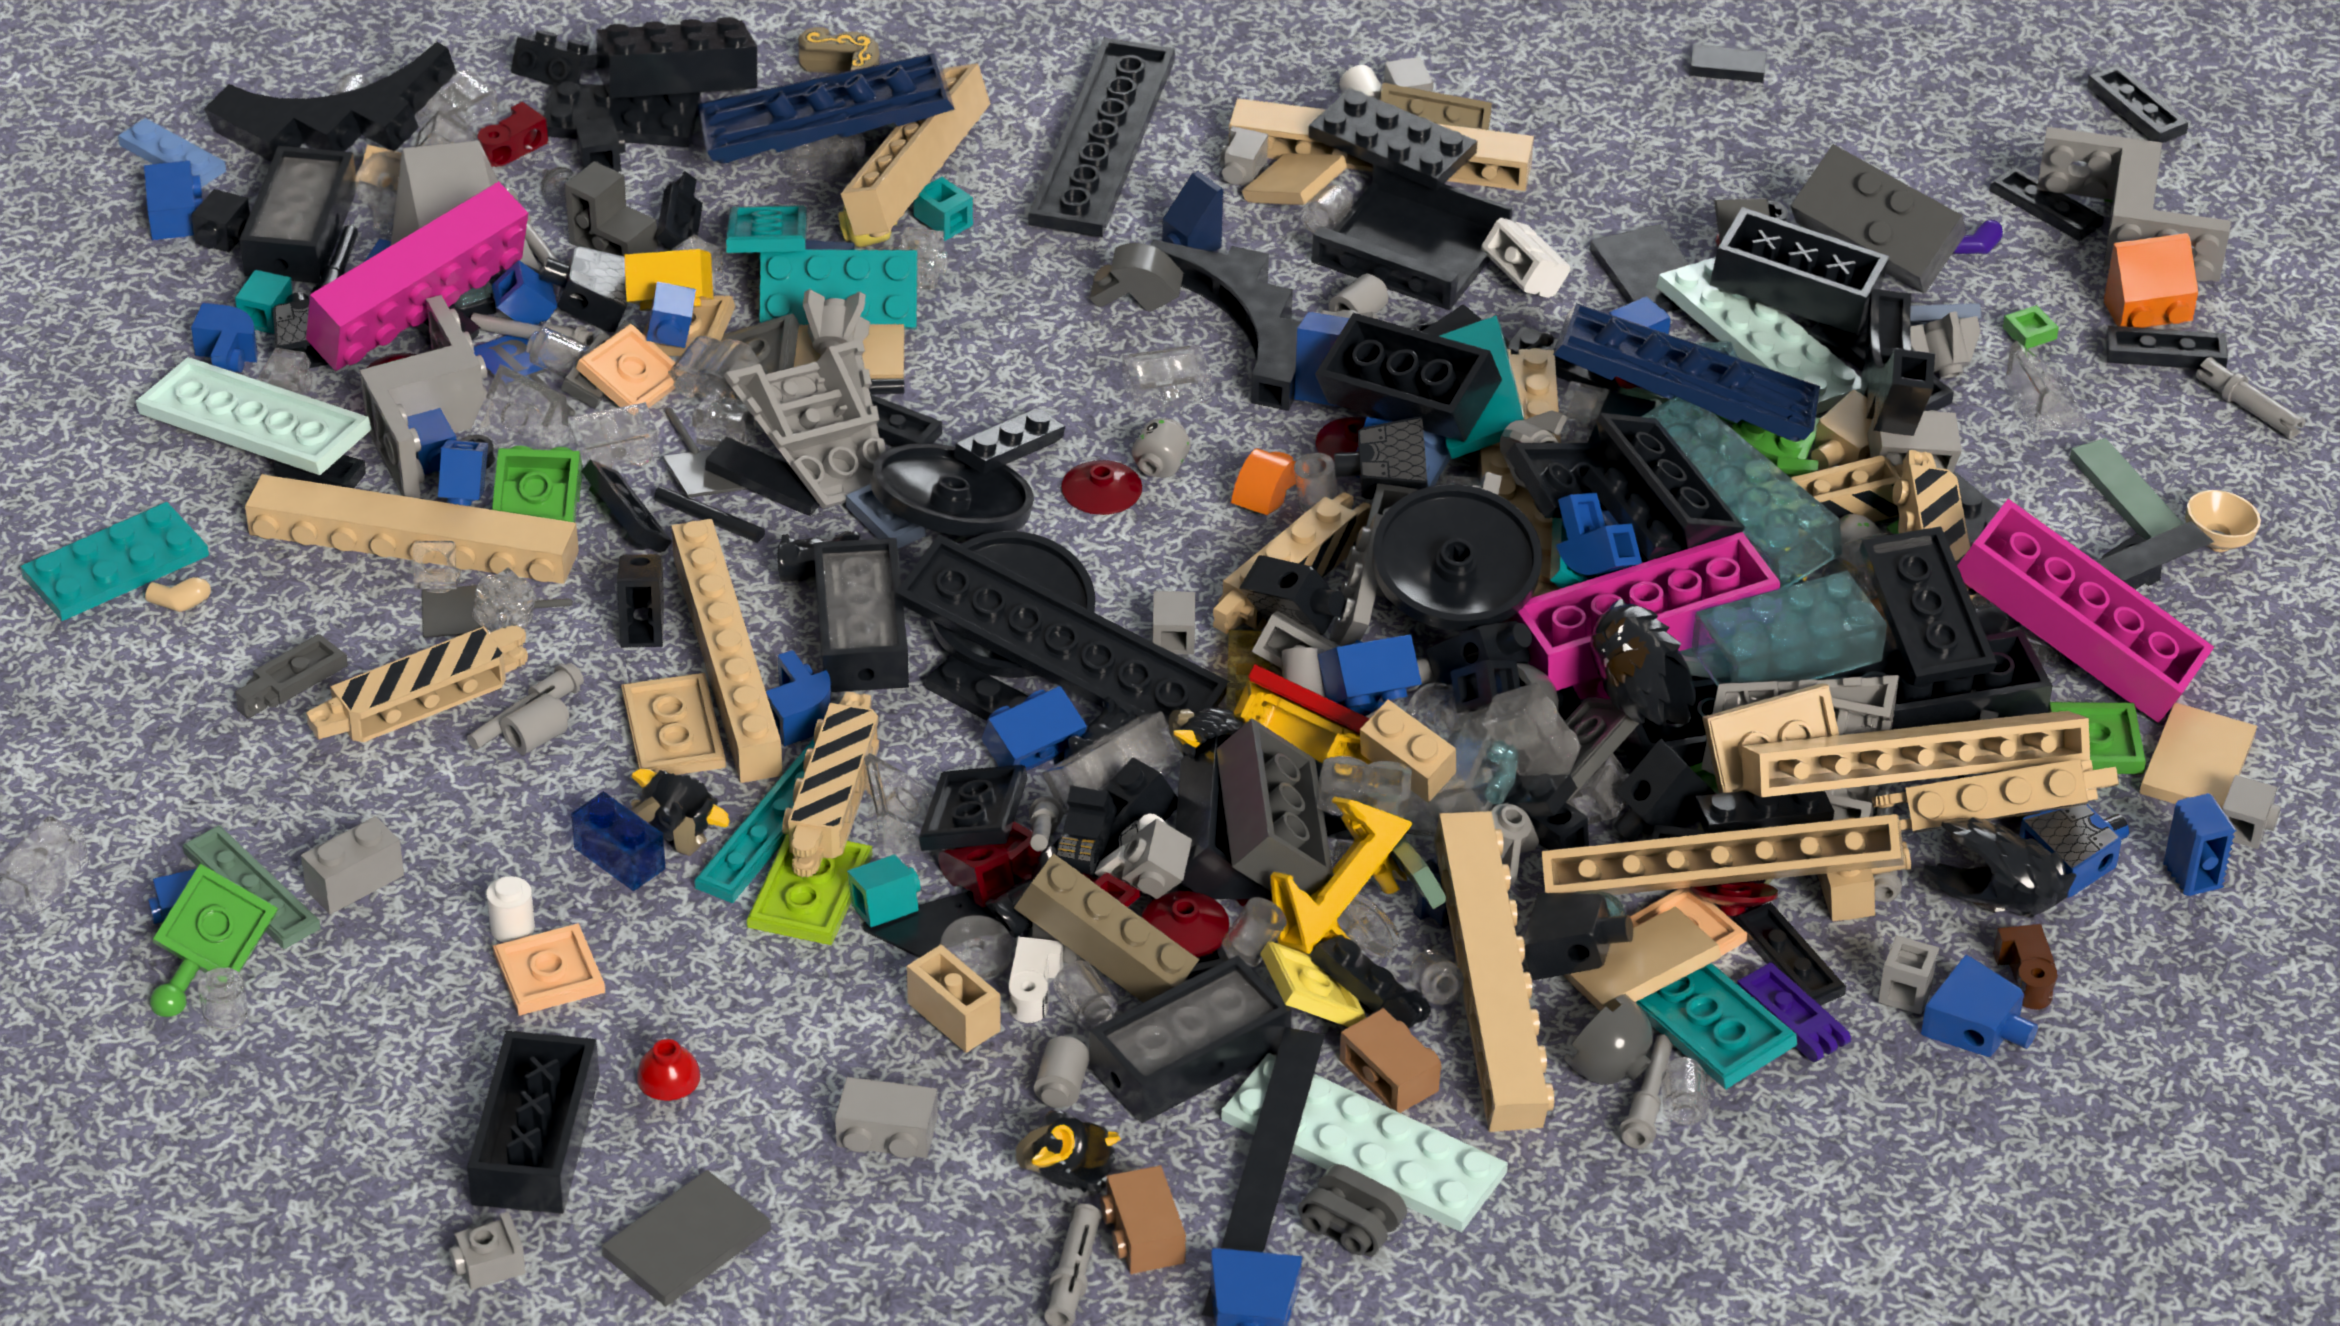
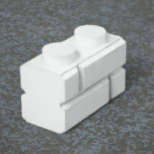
(1525, 258)

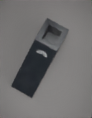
(1135, 793)

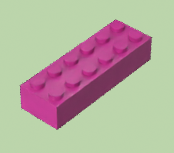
(391, 288)
(1668, 586)
(2083, 610)

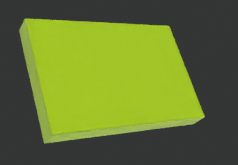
(811, 905)

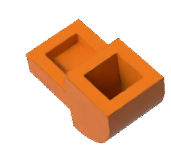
(1264, 481)

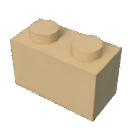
(1402, 739)
(953, 998)

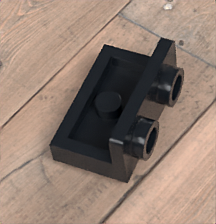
(550, 60)

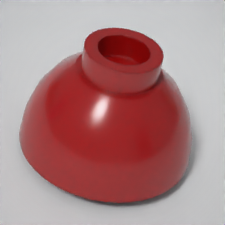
(668, 1071)

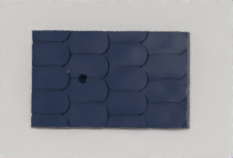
(824, 108)
(1689, 372)

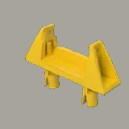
(1298, 725)
(1316, 915)

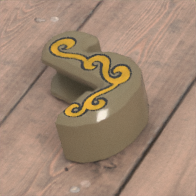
(836, 53)

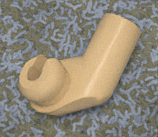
(181, 596)

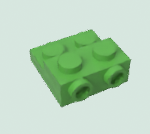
(538, 482)

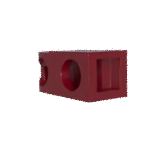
(514, 135)
(979, 869)

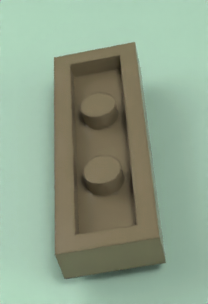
(1438, 107)

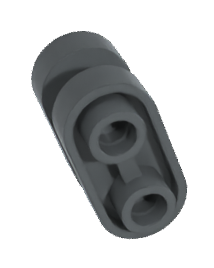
(1352, 1210)

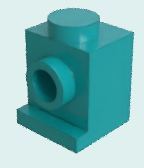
(944, 207)

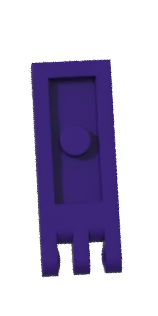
(1814, 1027)

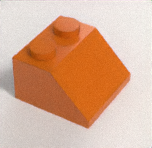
(2152, 282)

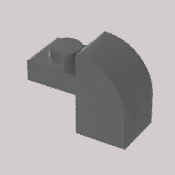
(1140, 271)

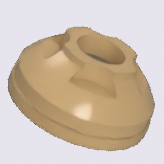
(2226, 514)

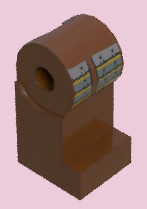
(2030, 962)

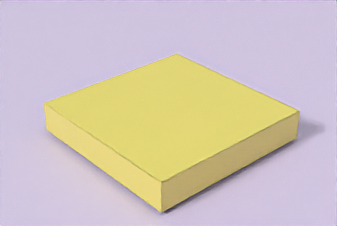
(1309, 987)

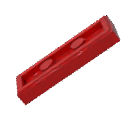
(1307, 698)

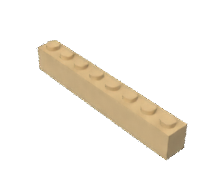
(913, 156)
(1500, 159)
(392, 523)
(727, 651)
(1914, 753)
(1726, 857)
(1494, 981)

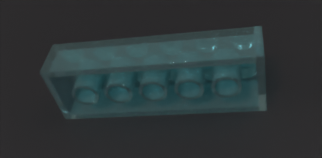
(1778, 515)

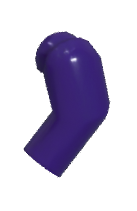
(1982, 240)

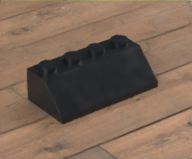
(1666, 478)
(1203, 820)

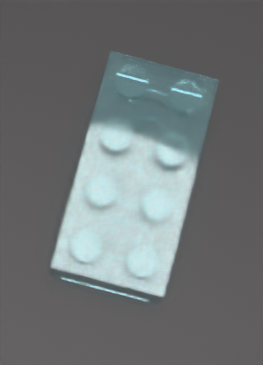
(1790, 633)

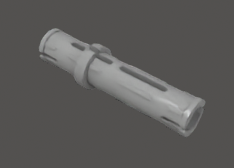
(2238, 390)
(1069, 1279)

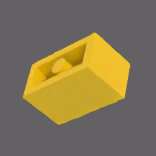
(679, 268)

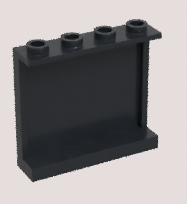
(1412, 238)

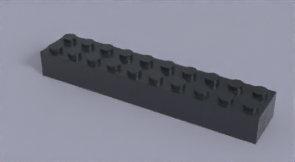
(2013, 689)

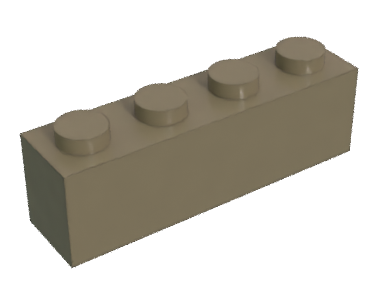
(1104, 931)

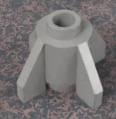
(834, 319)
(1951, 341)
(1531, 430)
(1517, 833)

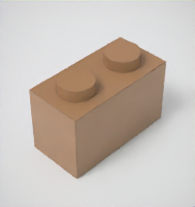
(1390, 1061)
(1144, 1220)

